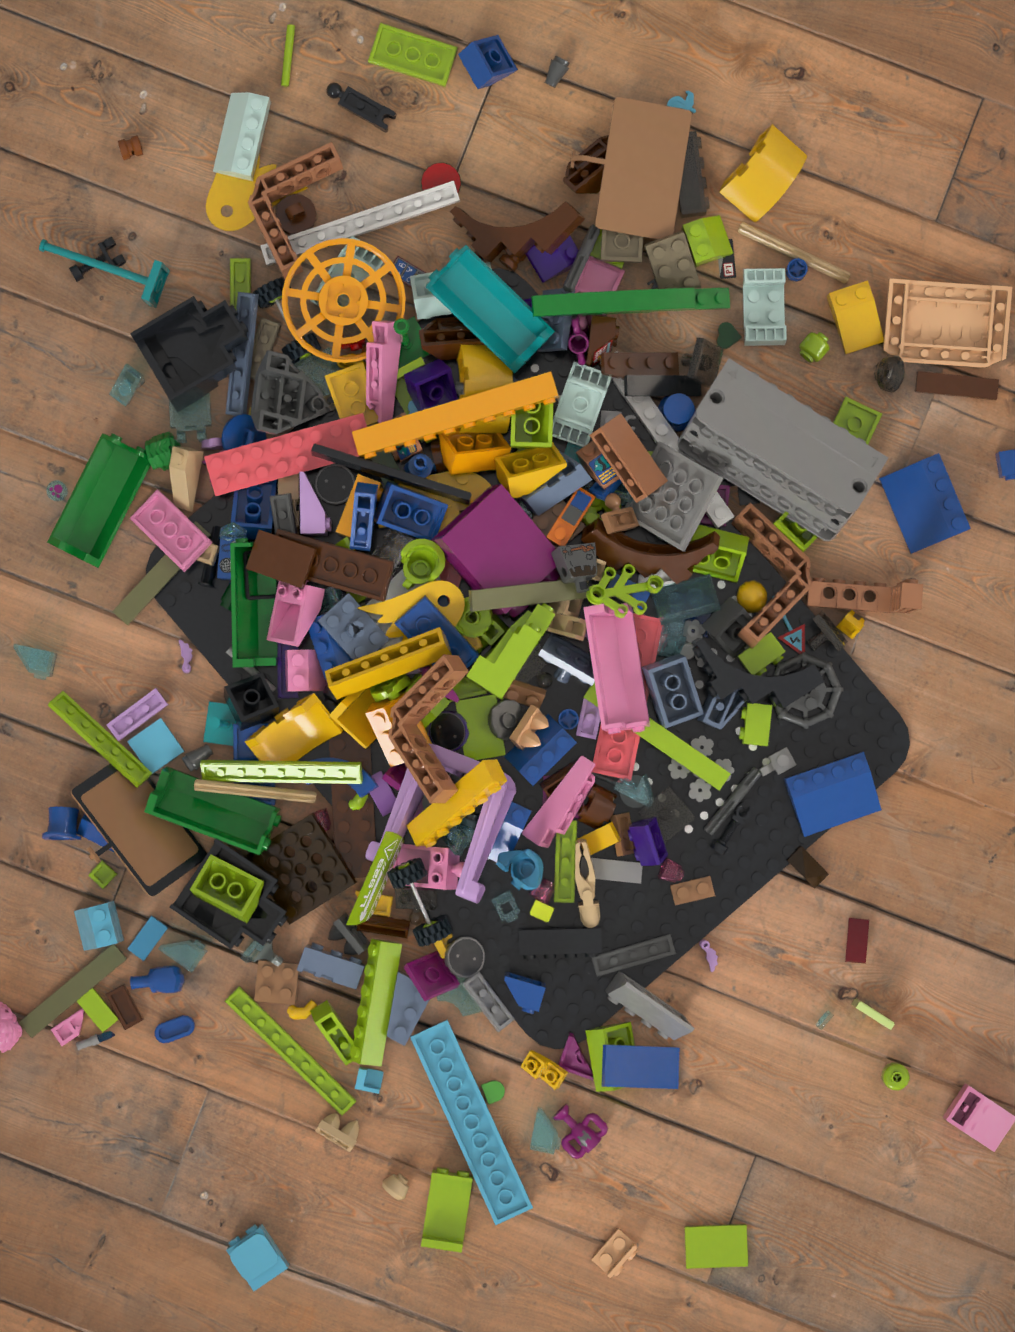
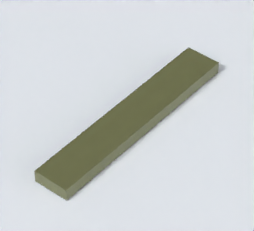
(149, 587)
(522, 595)
(72, 990)

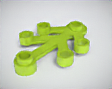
(622, 592)

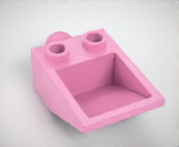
(597, 277)
(294, 612)
(439, 862)

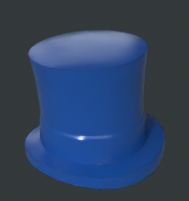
(677, 410)
(62, 824)

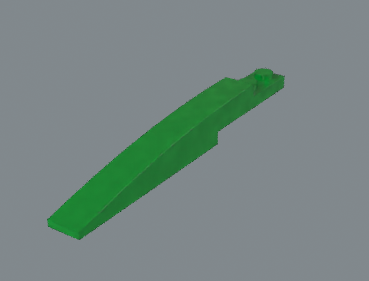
(630, 301)

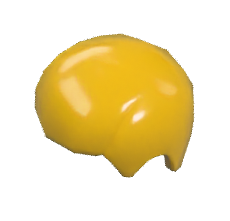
(752, 596)

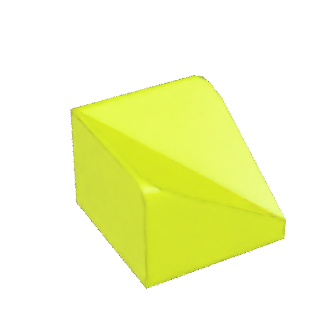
(541, 911)

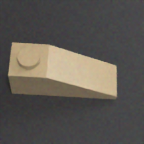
(184, 475)

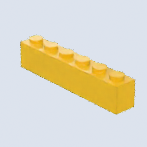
(387, 663)
(472, 791)

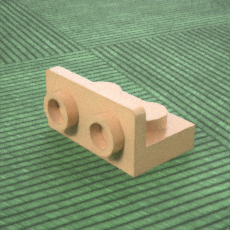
(615, 1253)

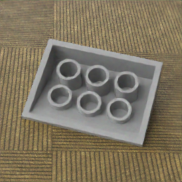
(648, 1007)

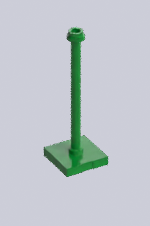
(410, 340)

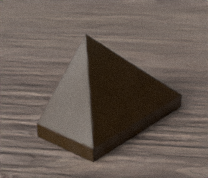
(807, 866)

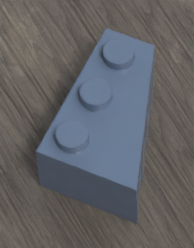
(557, 487)
(718, 711)
(331, 965)
(405, 1009)

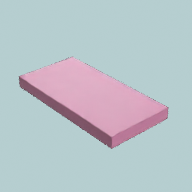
(171, 530)

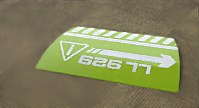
(376, 878)

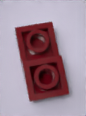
(857, 940)

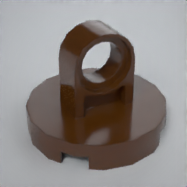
(296, 213)

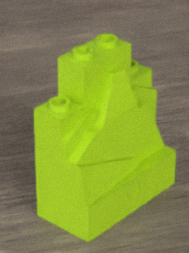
(505, 659)

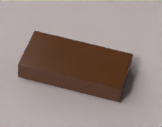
(124, 1006)

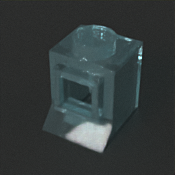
(503, 898)

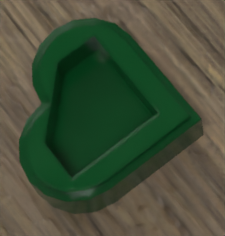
(727, 335)

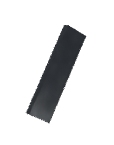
(660, 385)

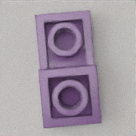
(383, 795)

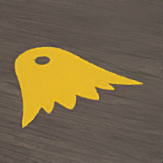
(235, 193)
(397, 606)

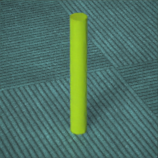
(288, 55)

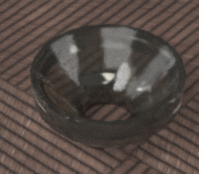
(890, 373)

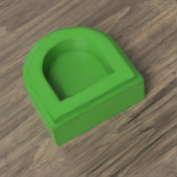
(493, 1091)

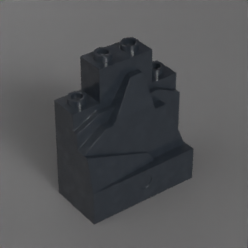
(191, 348)
(221, 924)

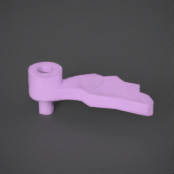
(186, 654)
(710, 954)

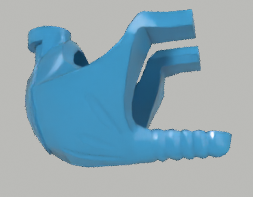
(525, 868)

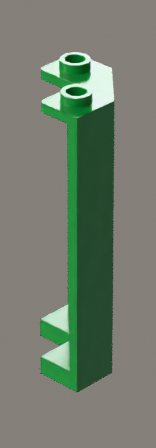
(100, 499)
(250, 617)
(225, 817)

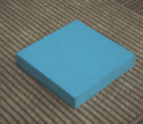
(156, 746)

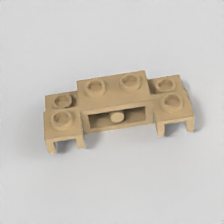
(567, 612)

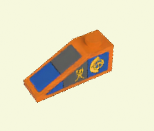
(570, 517)

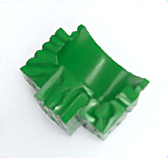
(160, 450)

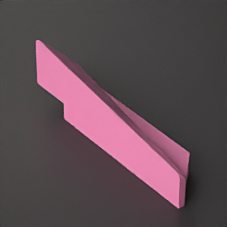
(382, 369)
(562, 805)

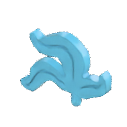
(679, 102)

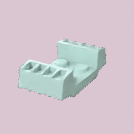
(357, 272)
(764, 306)
(580, 404)

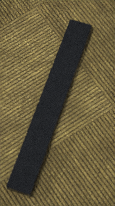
(391, 474)

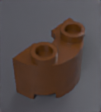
(598, 808)

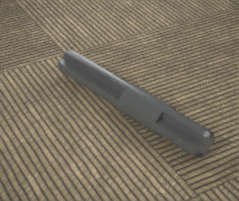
(581, 258)
(733, 800)

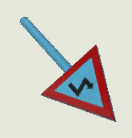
(795, 637)

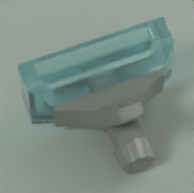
(257, 952)

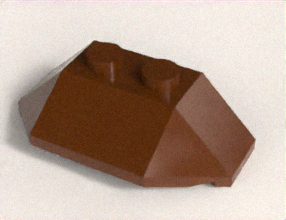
(587, 176)
(445, 336)

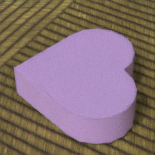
(212, 444)

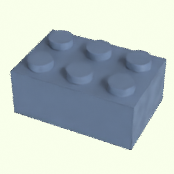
(672, 690)

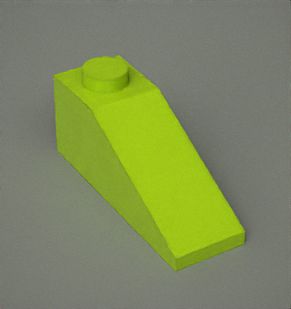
(333, 1030)

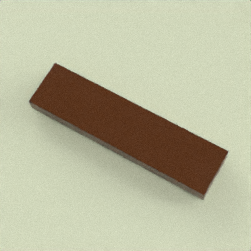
(956, 385)

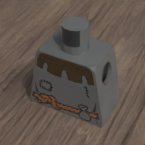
(576, 564)

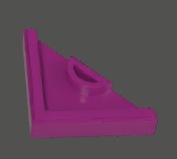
(574, 1060)

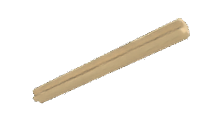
(794, 252)
(255, 791)

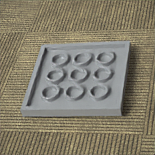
(681, 502)

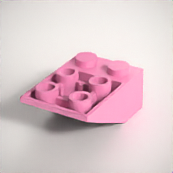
(979, 1117)

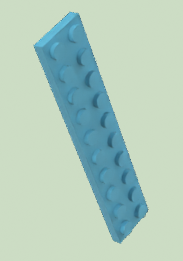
(471, 1122)

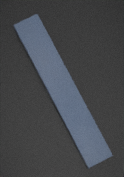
(240, 379)

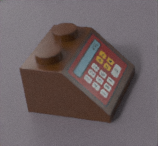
(602, 337)

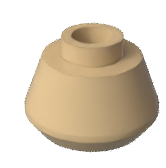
(396, 1186)

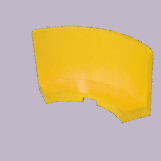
(765, 176)
(481, 372)
(352, 717)
(294, 732)

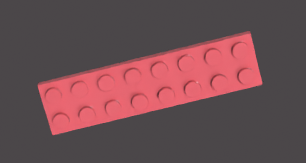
(280, 455)
(617, 752)

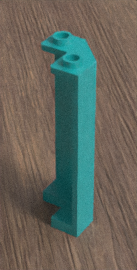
(489, 308)

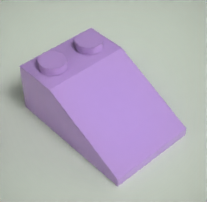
(313, 518)

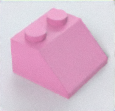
(303, 671)

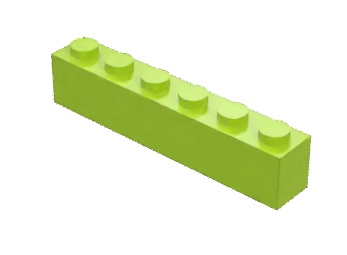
(376, 1002)

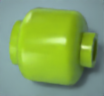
(814, 347)
(889, 1072)

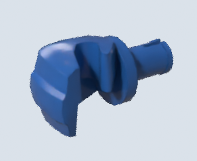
(420, 465)
(160, 979)

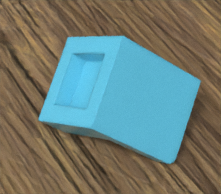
(369, 1080)

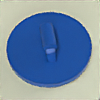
(240, 432)

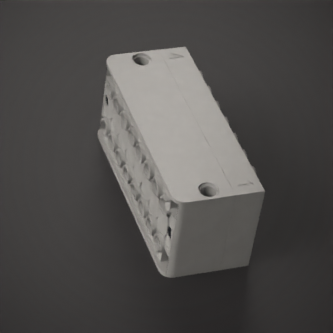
(781, 451)

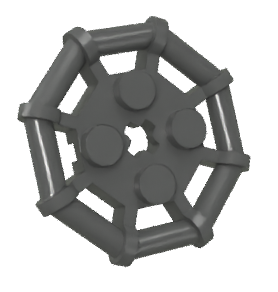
(816, 696)

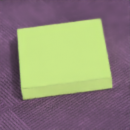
(873, 1013)

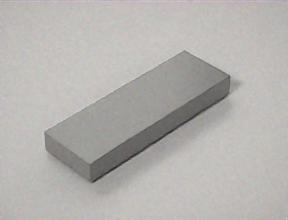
(613, 870)
(488, 1001)

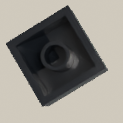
(251, 701)

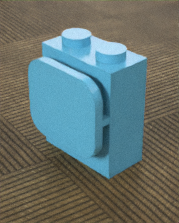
(256, 1256)

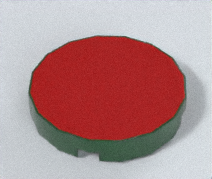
(440, 174)

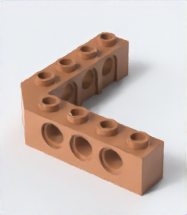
(281, 183)
(786, 558)
(902, 598)
(408, 738)

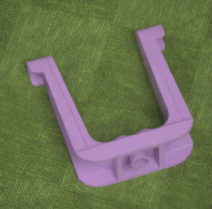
(486, 830)

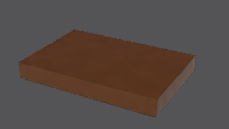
(281, 559)

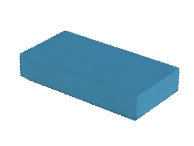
(147, 938)

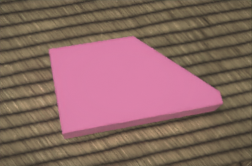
(69, 1028)

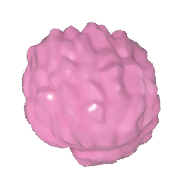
(9, 1028)

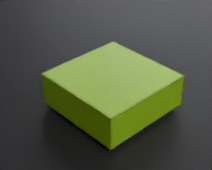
(102, 874)

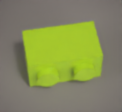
(764, 653)
(756, 724)

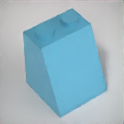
(99, 926)

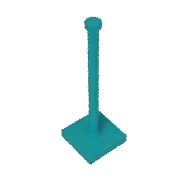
(154, 283)
(219, 724)

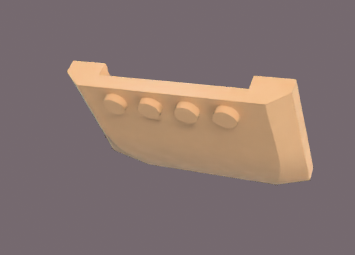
(947, 322)

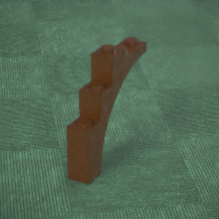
(544, 234)
(647, 557)

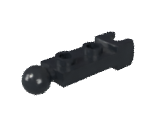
(361, 106)

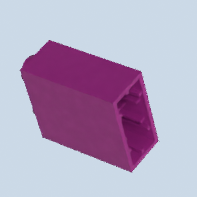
(497, 545)

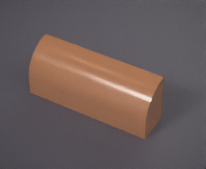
(628, 458)

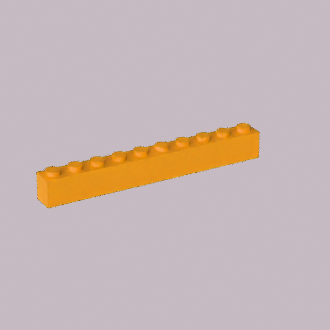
(455, 414)

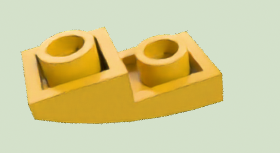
(546, 1069)

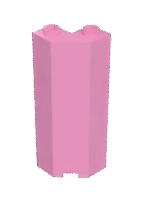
(616, 669)

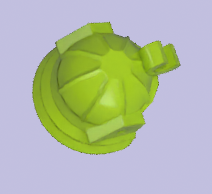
(422, 562)

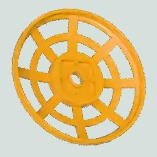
(333, 289)

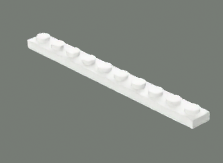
(371, 219)
(662, 431)

